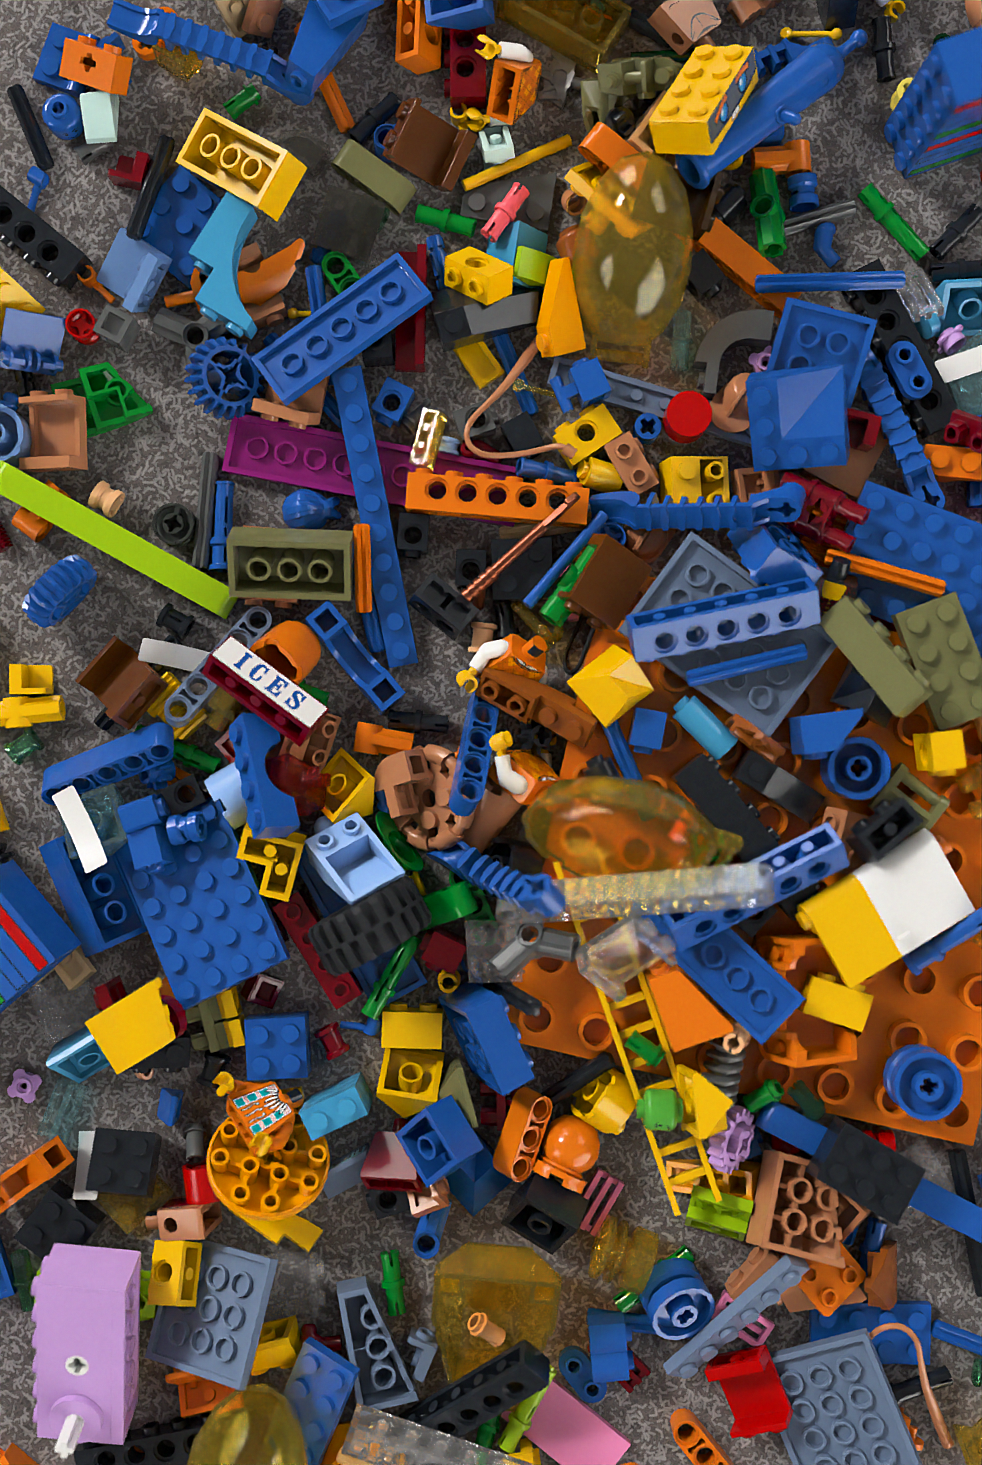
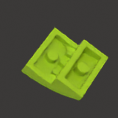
(723, 1218)

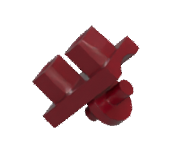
(965, 430)
(495, 1114)

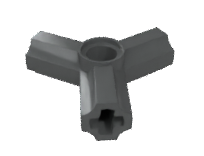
(182, 330)
(520, 951)

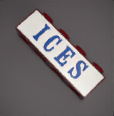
(264, 690)

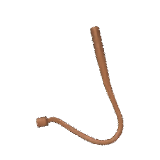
(527, 356)
(934, 1410)

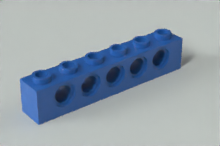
(707, 613)
(795, 868)

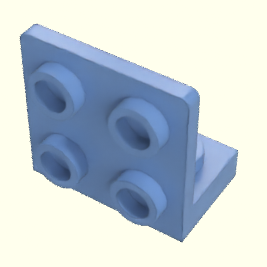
(133, 271)

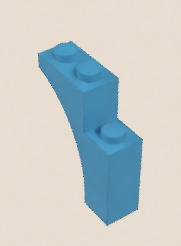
(217, 256)

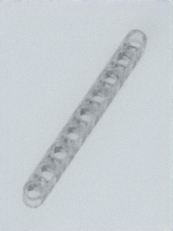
(655, 893)

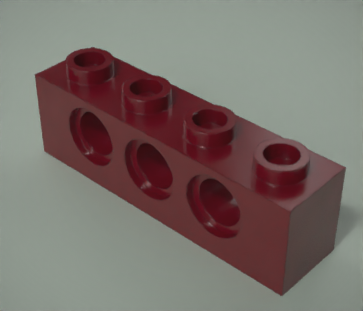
(469, 89)
(297, 918)

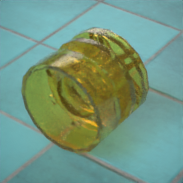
(628, 1256)

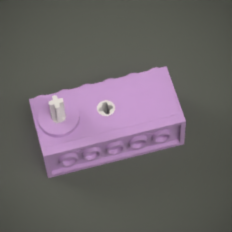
(86, 1345)

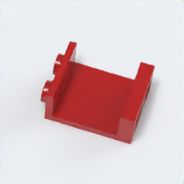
(751, 1391)

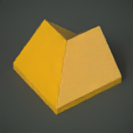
(611, 685)
(349, 789)
(409, 1079)
(702, 1104)

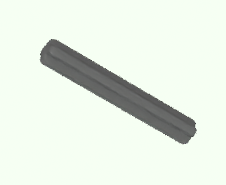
(205, 510)

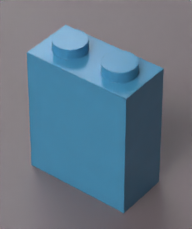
(336, 1106)

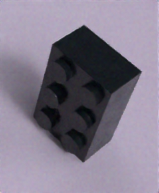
(865, 1170)

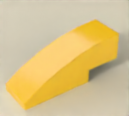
(294, 1228)

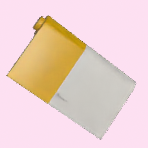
(886, 908)

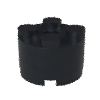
(517, 855)

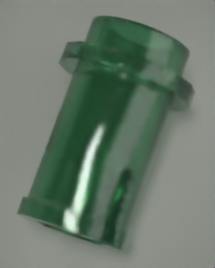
(812, 1107)

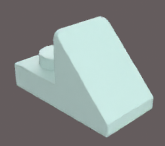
(100, 116)
(495, 145)

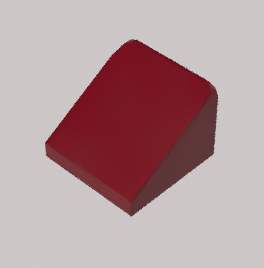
(262, 989)

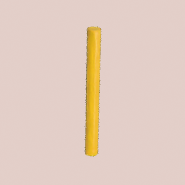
(516, 163)

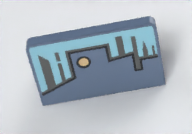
(345, 1171)

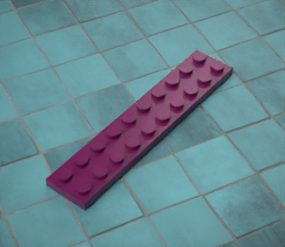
(320, 462)

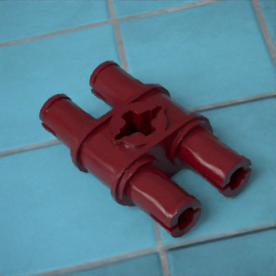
(832, 504)

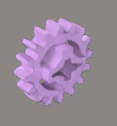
(732, 1144)

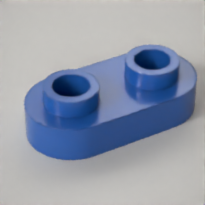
(906, 370)
(580, 1376)

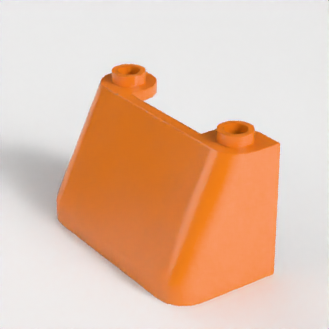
(802, 1037)

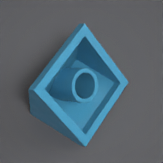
(516, 235)
(961, 305)
(77, 1056)

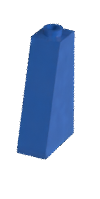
(320, 48)

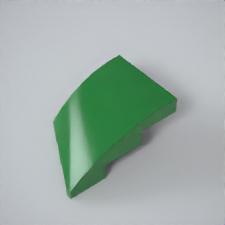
(109, 398)

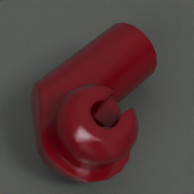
(465, 452)
(332, 1342)

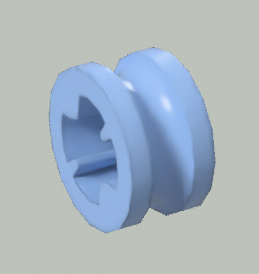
(449, 445)

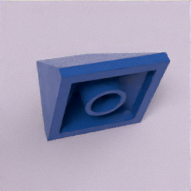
(477, 1180)

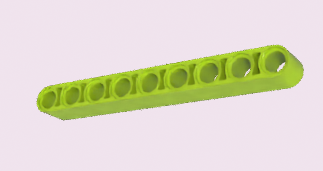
(115, 540)

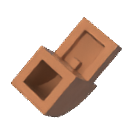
(396, 777)

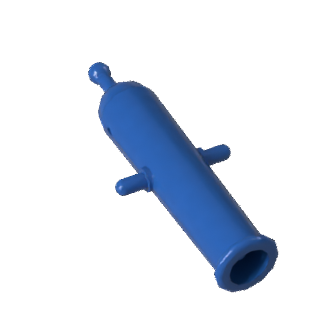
(774, 105)

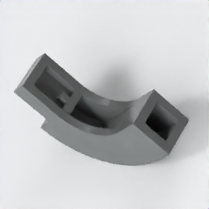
(738, 329)

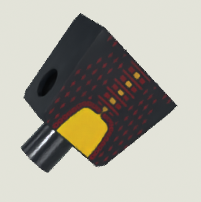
(835, 584)

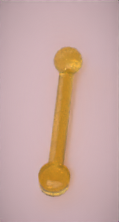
(519, 385)

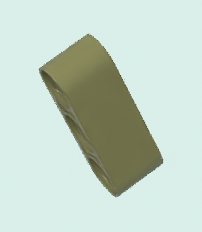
(373, 176)

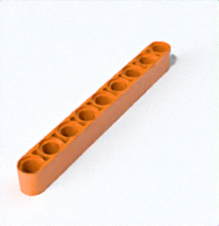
(727, 249)

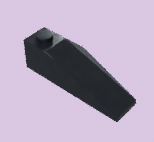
(467, 321)

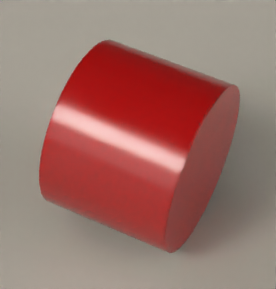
(687, 417)
(197, 1184)

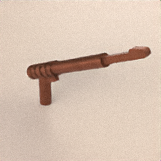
(476, 591)

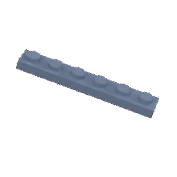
(736, 1316)

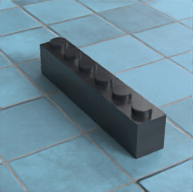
(726, 811)

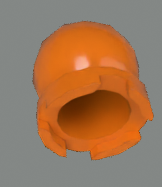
(568, 1150)

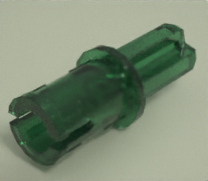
(23, 1277)

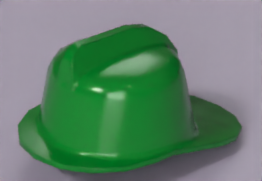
(396, 843)

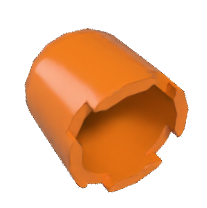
(290, 649)

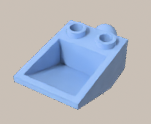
(351, 858)

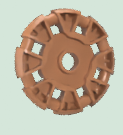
(435, 815)

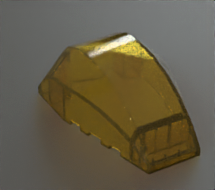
(505, 1283)

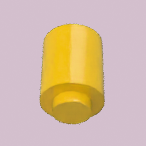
(599, 475)

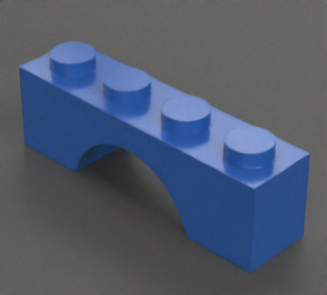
(353, 658)
(269, 810)

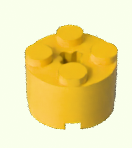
(605, 1102)

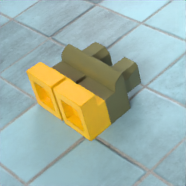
(218, 1033)

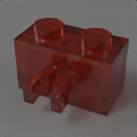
(299, 781)

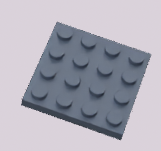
(224, 1328)

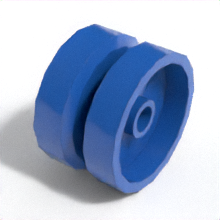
(928, 1098)
(677, 1299)

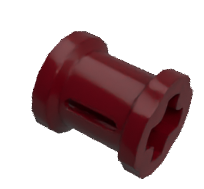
(332, 1040)

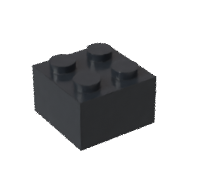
(524, 572)
(123, 1163)
(545, 1212)
(60, 1221)

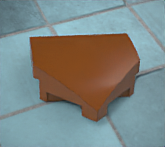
(754, 738)
(882, 1276)

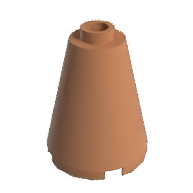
(490, 816)

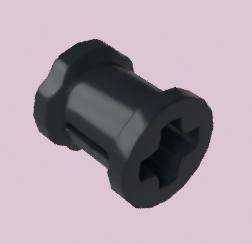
(175, 621)
(213, 1065)

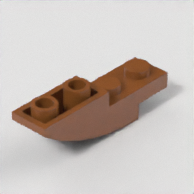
(536, 701)

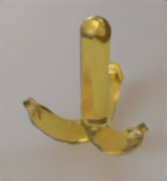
(537, 627)

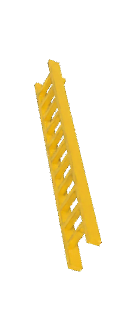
(683, 1177)

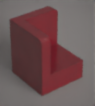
(130, 171)
(862, 429)

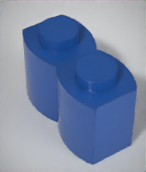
(143, 813)
(608, 1347)

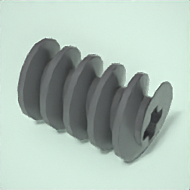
(724, 1068)

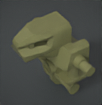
(623, 80)

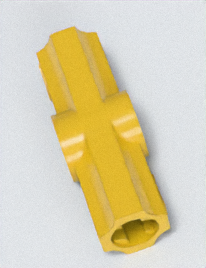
(26, 711)

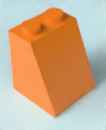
(682, 1009)

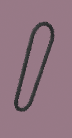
(587, 644)

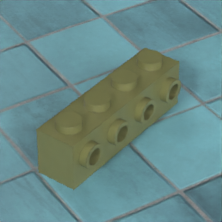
(875, 656)

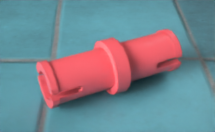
(505, 212)

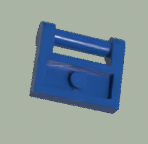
(50, 61)

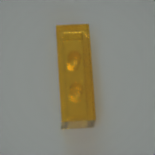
(428, 438)

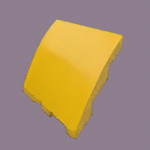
(133, 1027)

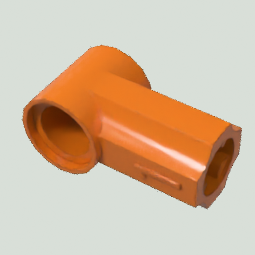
(785, 160)
(31, 523)
(376, 739)

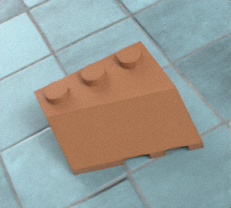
(795, 1211)

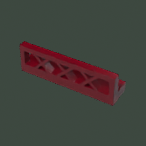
(411, 333)

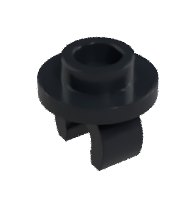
(621, 121)

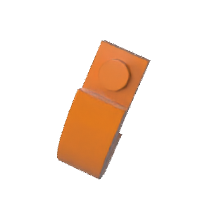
(33, 1171)

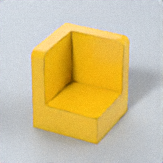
(31, 679)

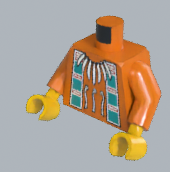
(260, 1112)

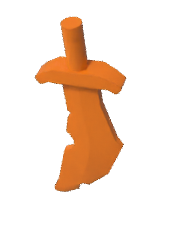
(253, 286)

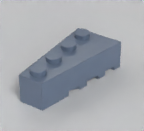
(372, 1348)

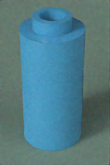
(704, 726)

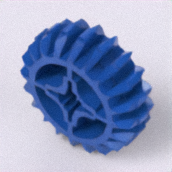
(239, 362)
(59, 591)

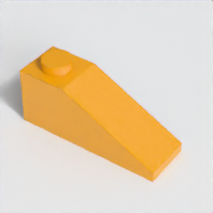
(559, 316)
(739, 1183)

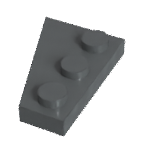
(534, 211)

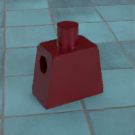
(389, 1165)

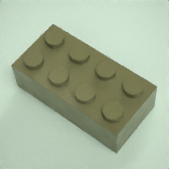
(290, 563)
(945, 650)

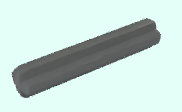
(814, 217)

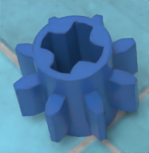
(159, 775)

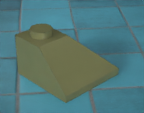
(455, 1084)

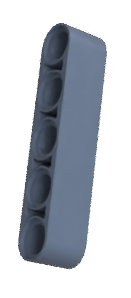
(194, 703)

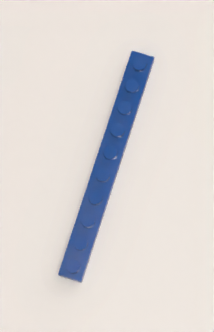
(375, 511)

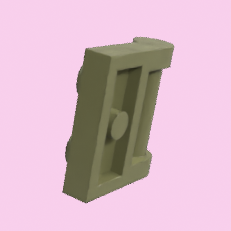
(901, 774)

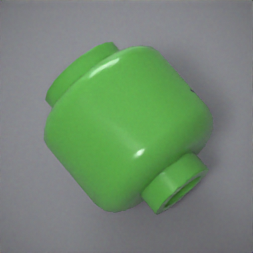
(660, 1109)

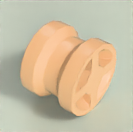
(106, 499)

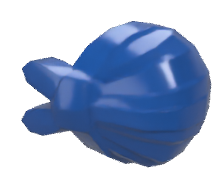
(309, 510)

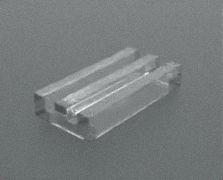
(921, 308)

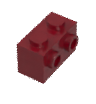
(442, 949)

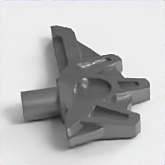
(559, 80)

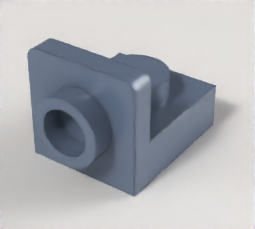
(424, 1353)

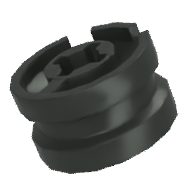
(162, 521)

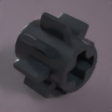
(527, 737)

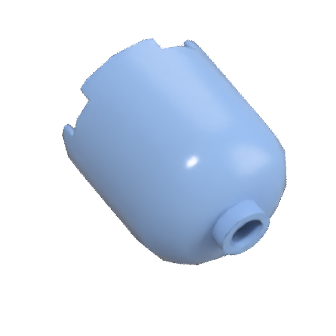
(227, 787)

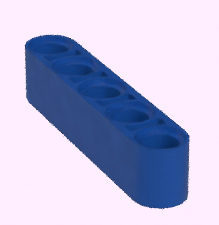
(473, 757)
(111, 761)

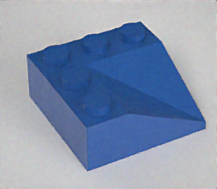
(798, 418)
(487, 1037)

